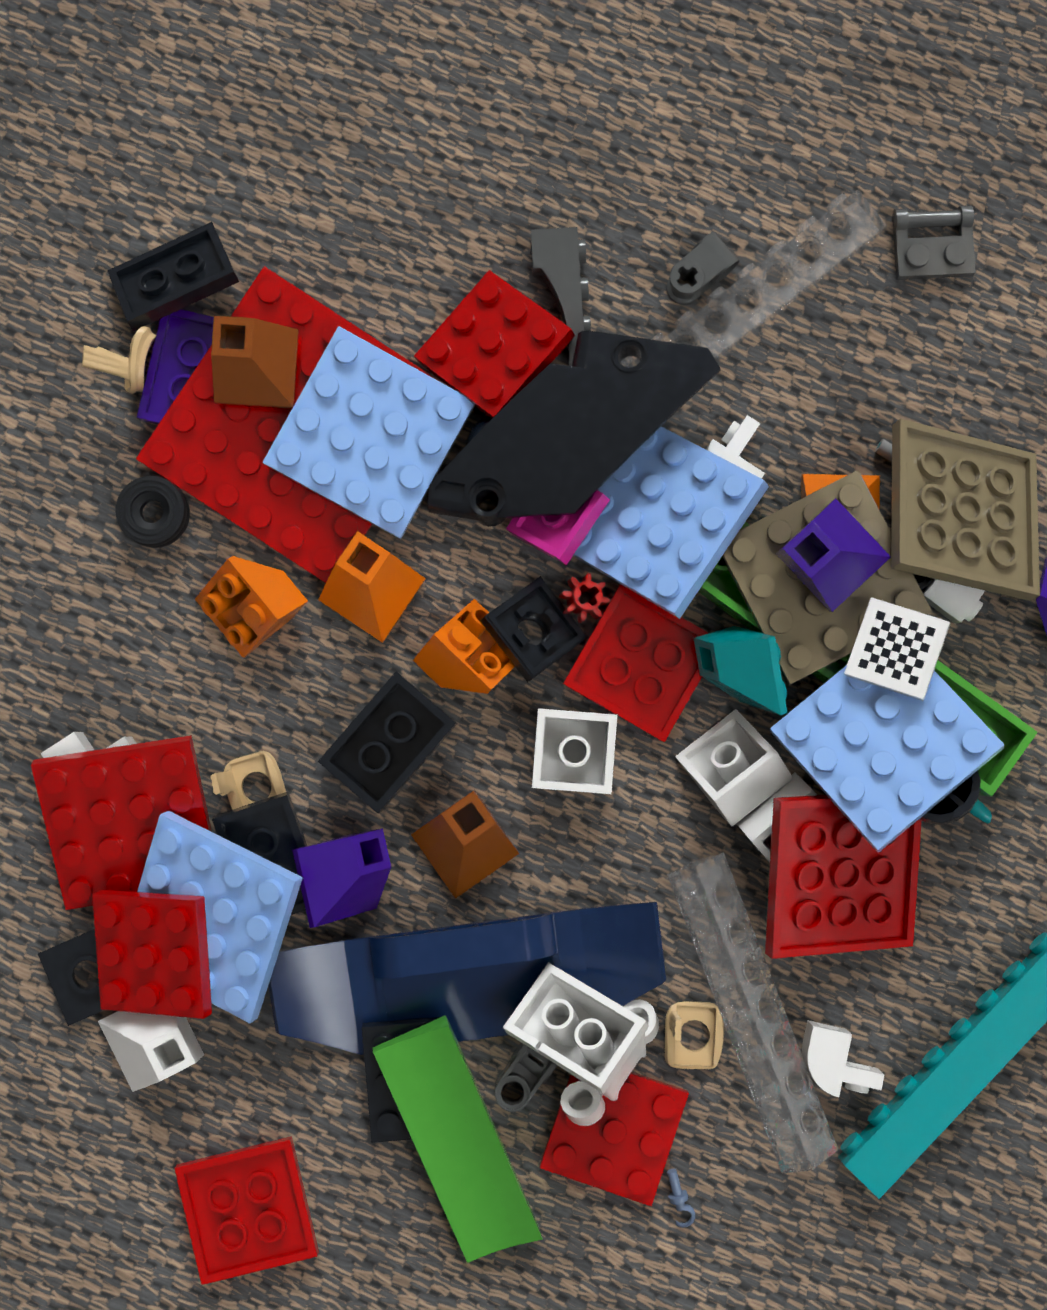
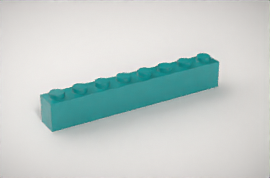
(951, 1075)

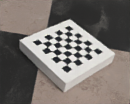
(897, 648)

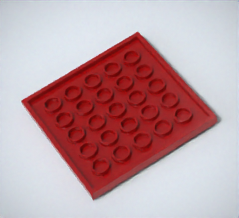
(221, 448)

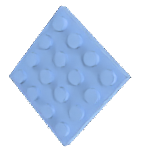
(369, 432)
(669, 519)
(885, 752)
(244, 906)

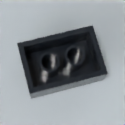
(387, 742)

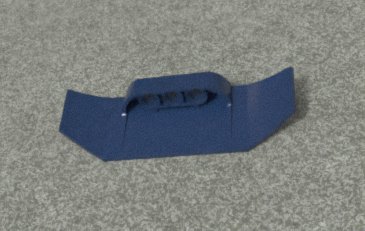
(462, 972)

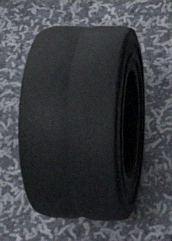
(130, 511)

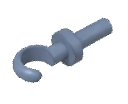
(679, 1197)

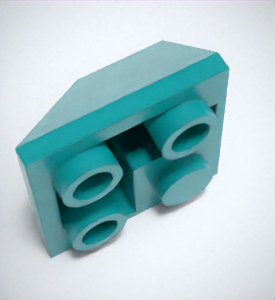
(743, 666)

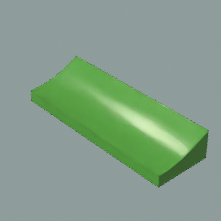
(457, 1140)

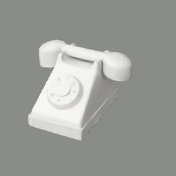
(583, 1036)

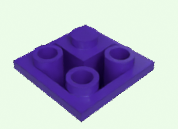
(833, 555)
(343, 875)

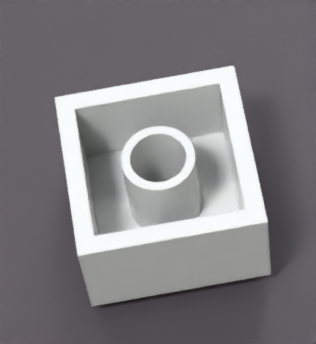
(574, 751)

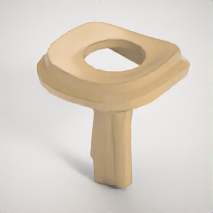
(128, 368)
(232, 779)
(675, 1053)

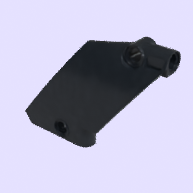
(571, 428)

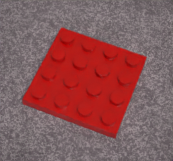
(106, 809)
(833, 887)

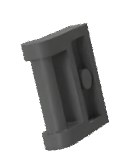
(934, 255)

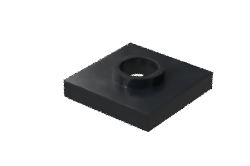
(541, 606)
(59, 967)

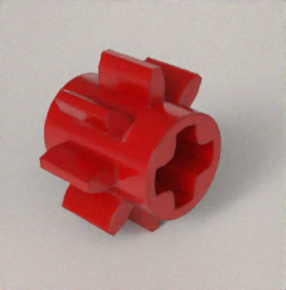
(580, 588)

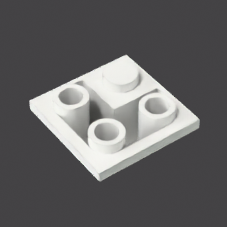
(150, 1046)

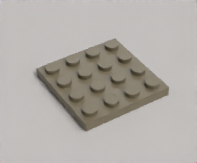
(964, 510)
(786, 608)

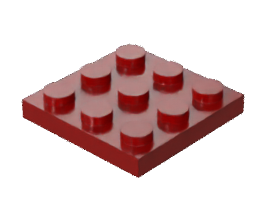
(493, 344)
(639, 663)
(152, 953)
(625, 1146)
(246, 1210)

